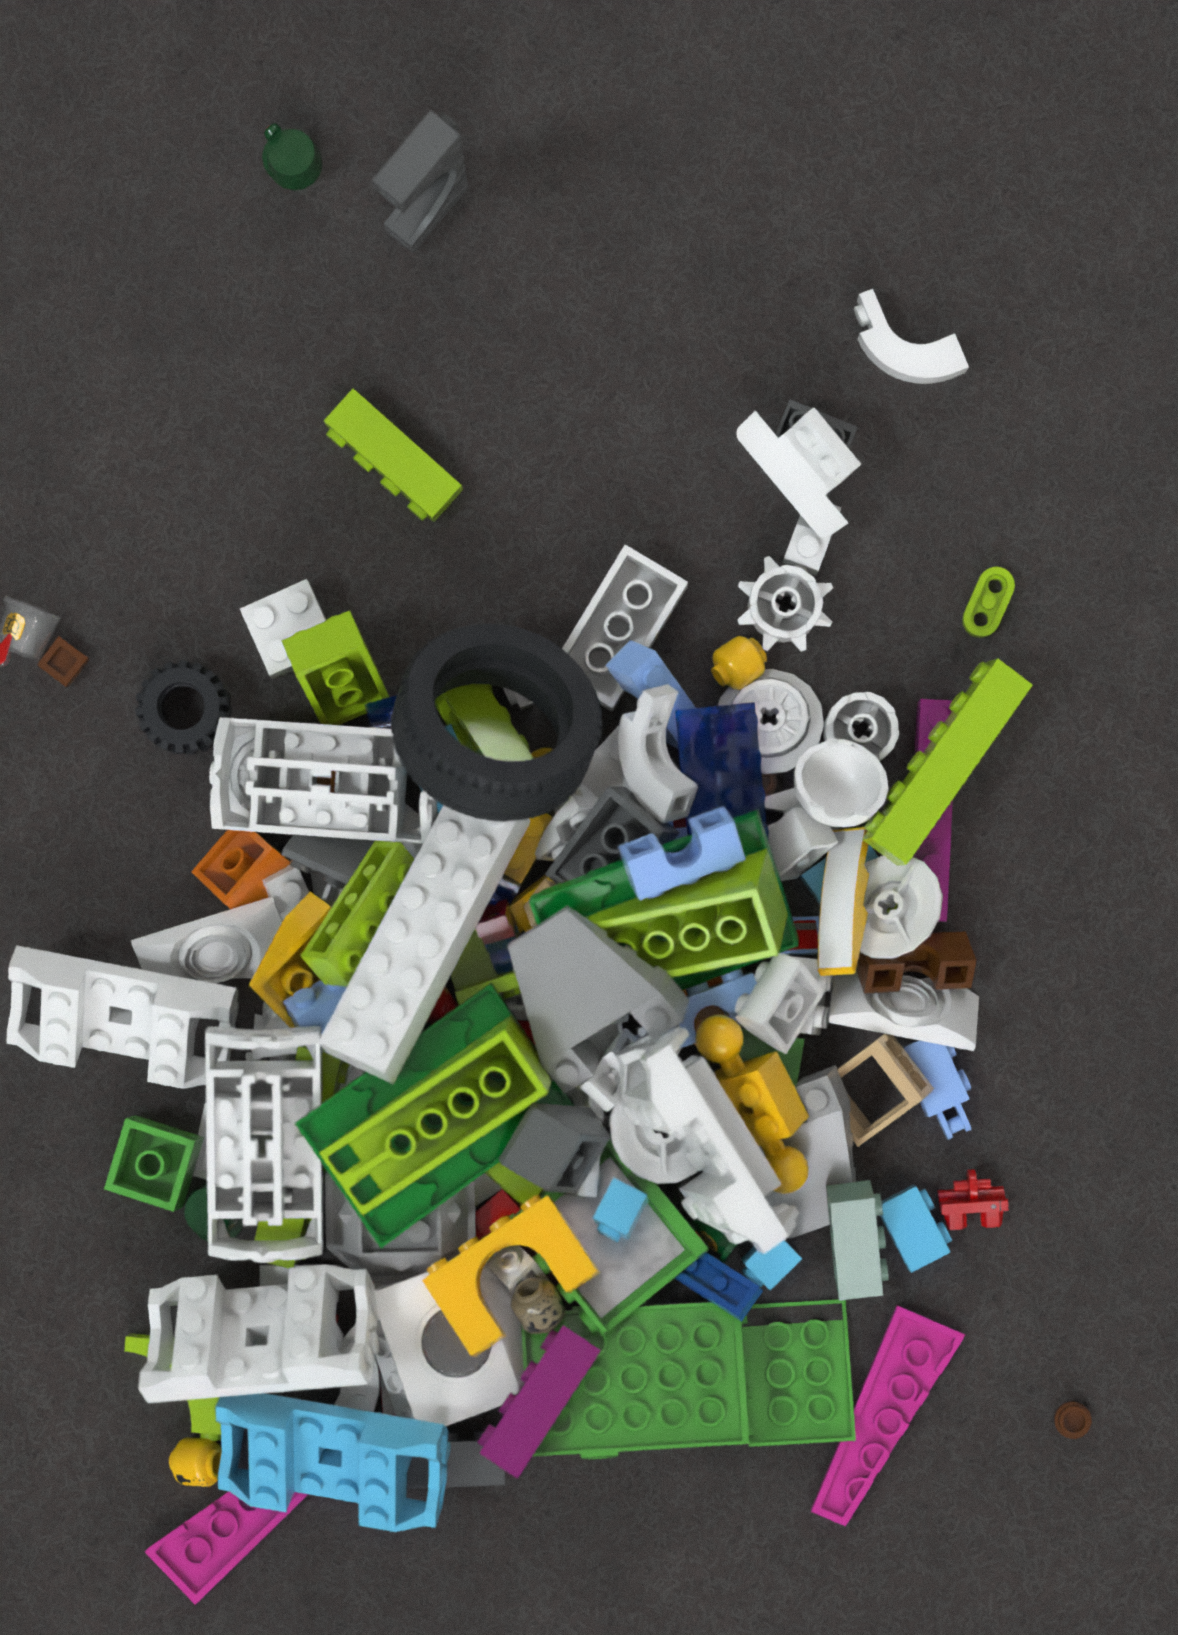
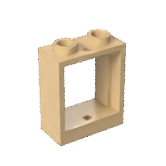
(902, 1073)

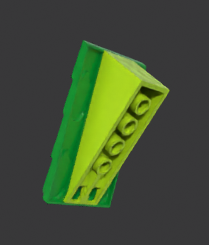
(694, 927)
(422, 1140)

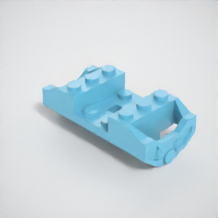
(331, 1455)

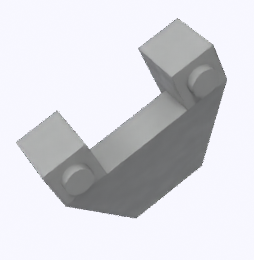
(580, 983)
(825, 1143)

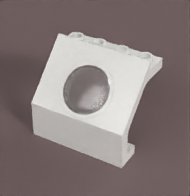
(428, 1365)

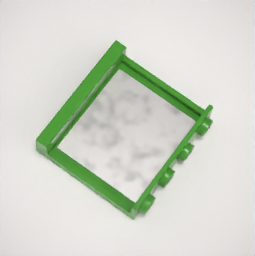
(631, 1268)

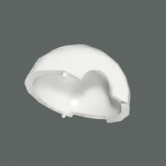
(840, 783)

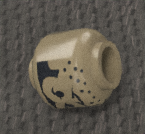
(537, 1305)

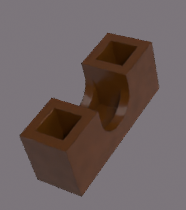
(942, 957)

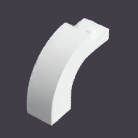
(901, 359)
(646, 760)

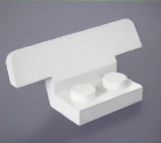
(803, 465)

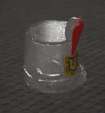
(25, 630)

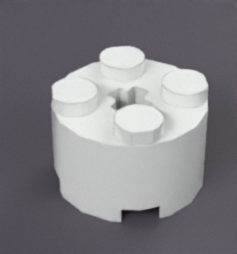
(874, 712)

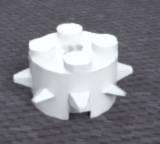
(765, 613)

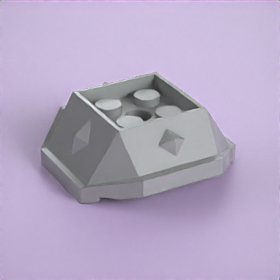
(412, 1251)

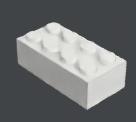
(627, 606)

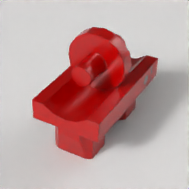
(972, 1197)

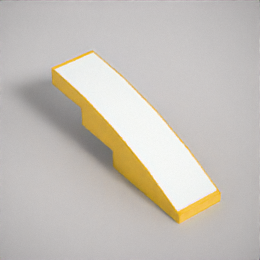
(841, 906)

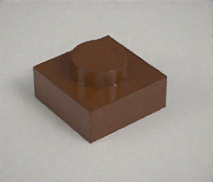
(63, 662)

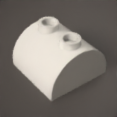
(779, 1001)

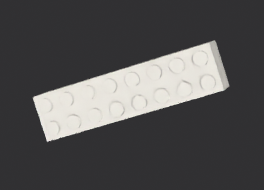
(420, 941)

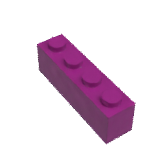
(539, 1402)

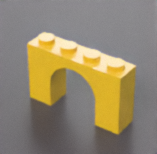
(457, 1282)

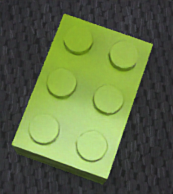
(335, 669)

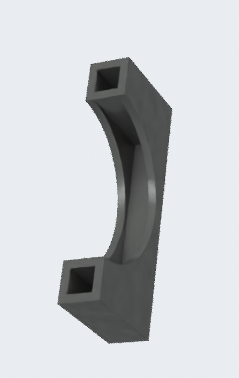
(423, 180)

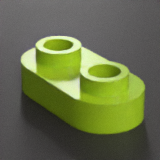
(988, 603)

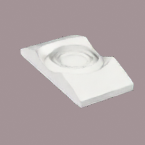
(213, 946)
(913, 1013)

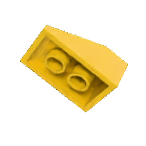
(282, 968)

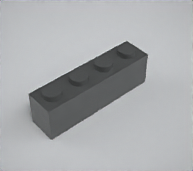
(464, 1465)

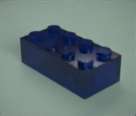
(722, 758)

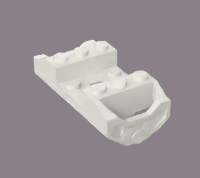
(285, 787)
(116, 1013)
(262, 1100)
(693, 1106)
(257, 1336)

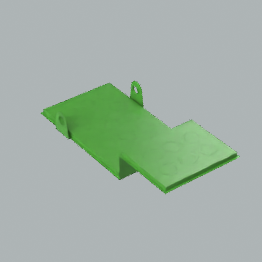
(703, 1381)

